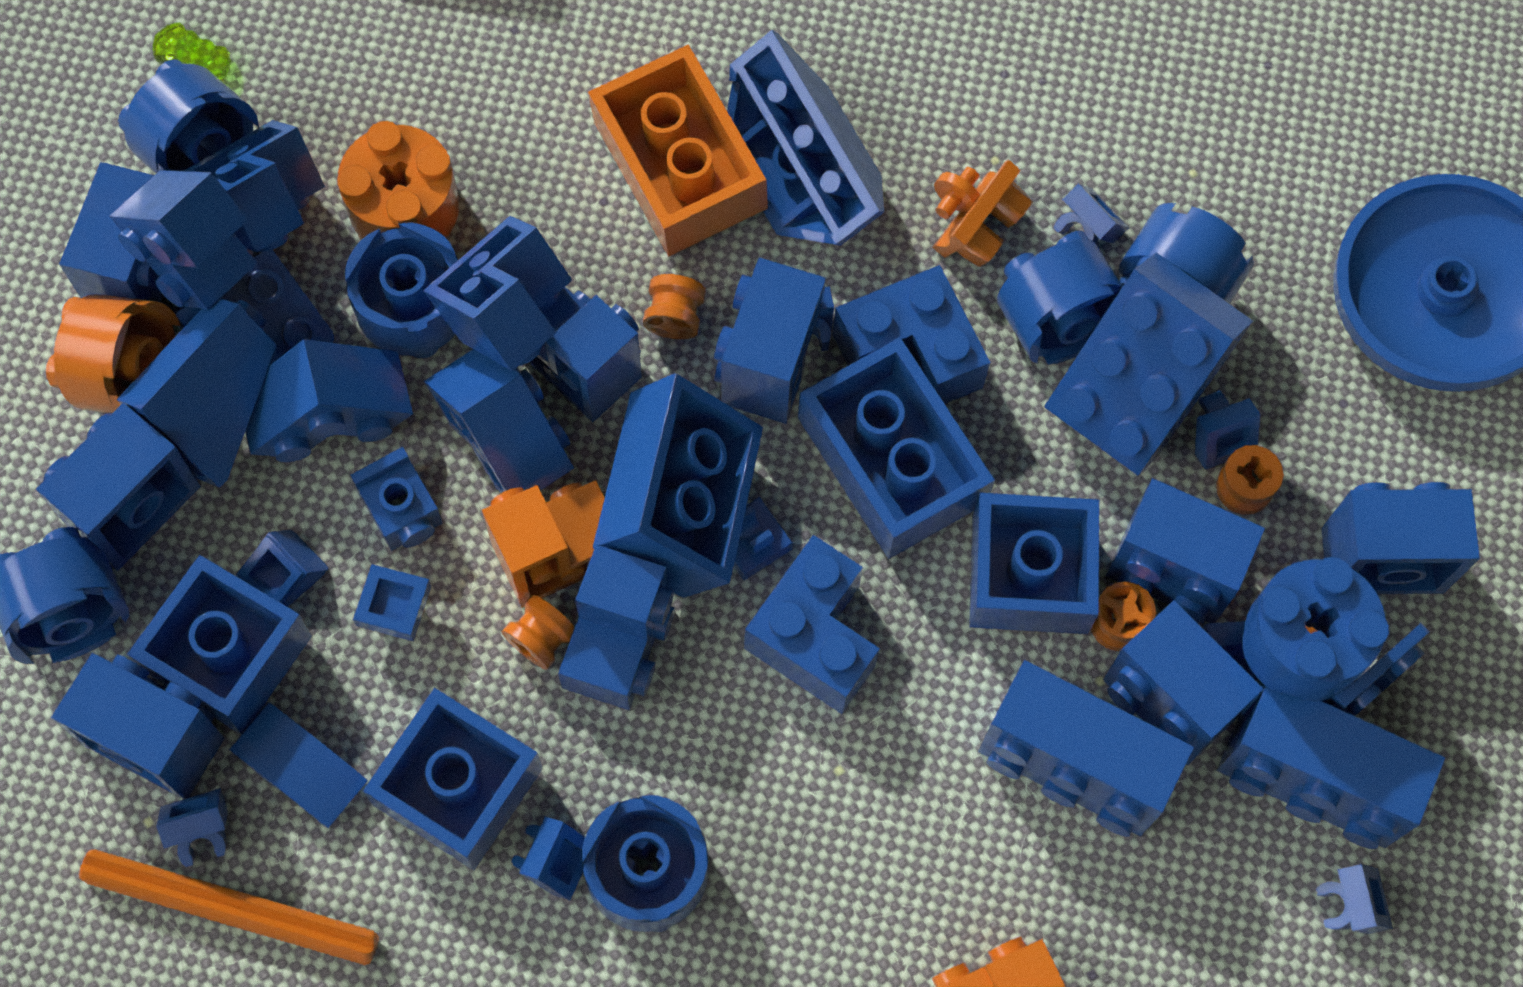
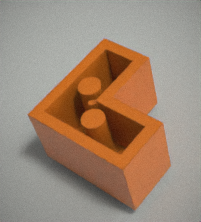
(544, 542)

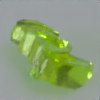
(184, 45)

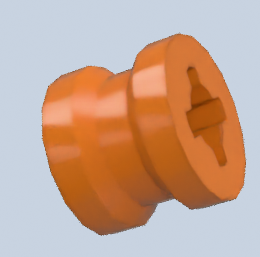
(674, 306)
(1241, 491)
(1130, 605)
(539, 632)

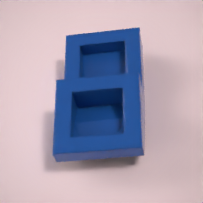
(298, 765)

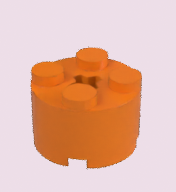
(398, 178)
(106, 347)

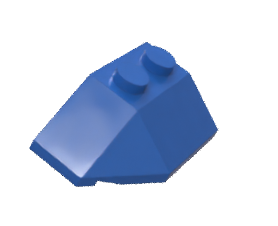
(813, 160)

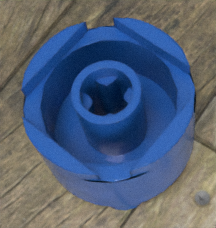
(183, 117)
(1195, 244)
(387, 286)
(1058, 297)
(58, 598)
(1340, 608)
(637, 829)

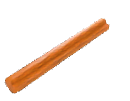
(229, 907)

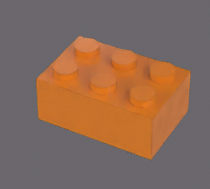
(679, 150)

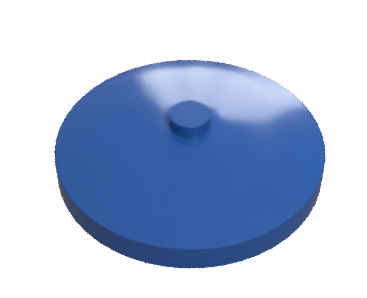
(1436, 282)

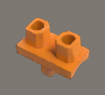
(993, 195)

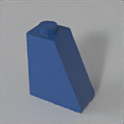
(206, 386)

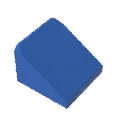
(282, 567)

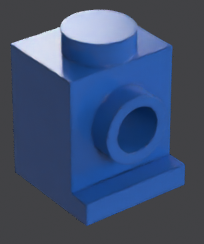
(388, 480)

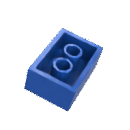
(1147, 363)
(894, 447)
(680, 484)
(1084, 751)
(1331, 767)

